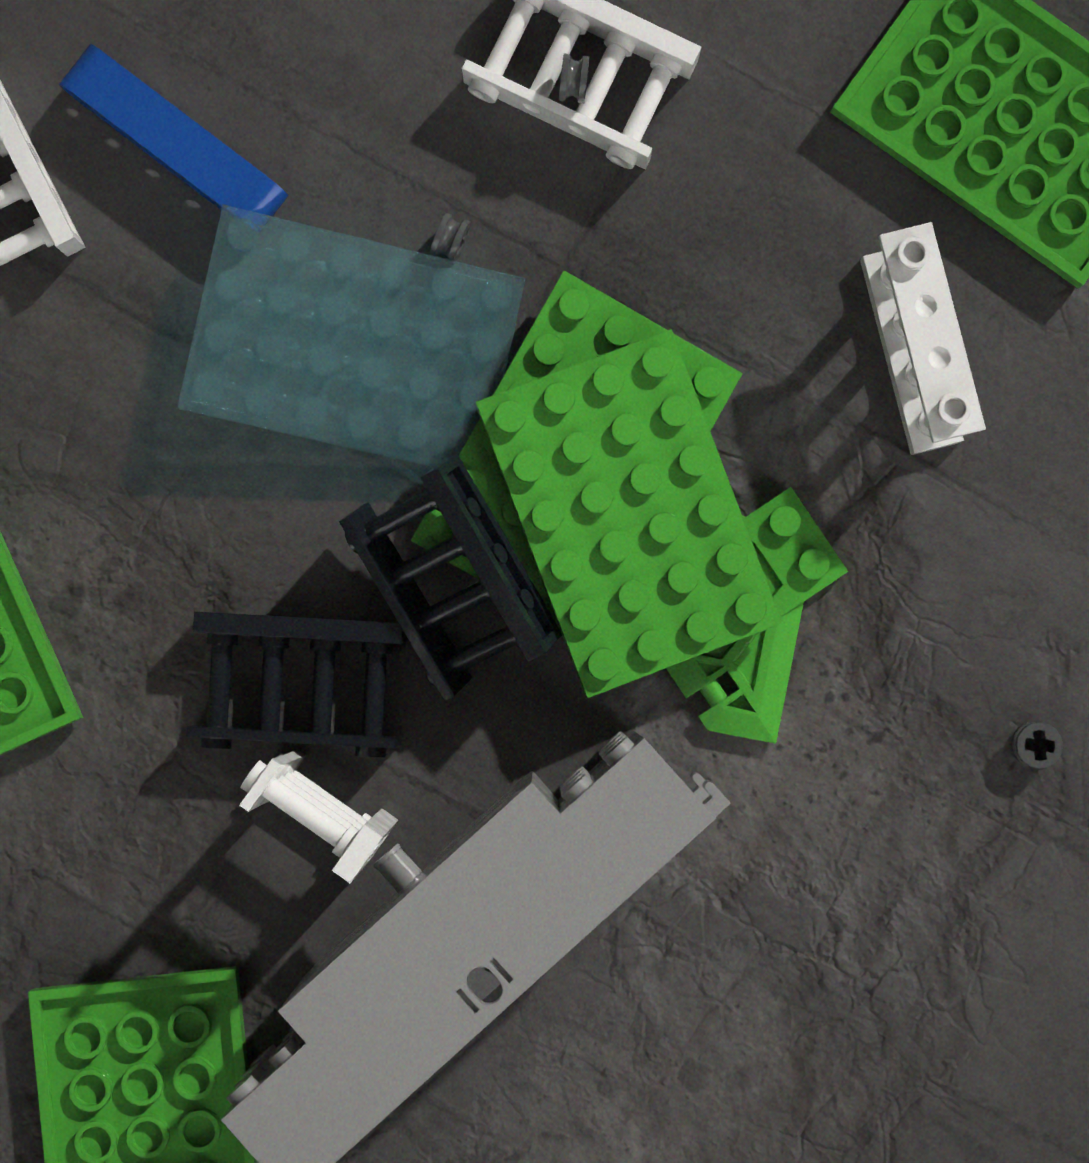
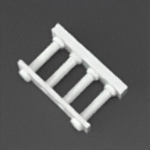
(623, 35)
(33, 184)
(922, 339)
(352, 835)

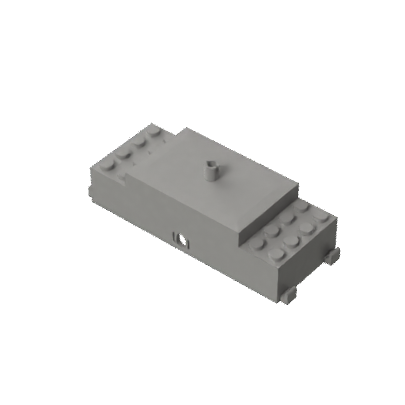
(415, 973)

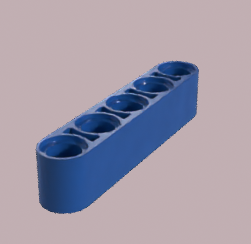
(169, 135)

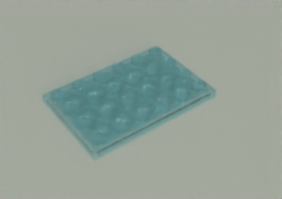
(347, 339)

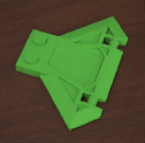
(796, 567)

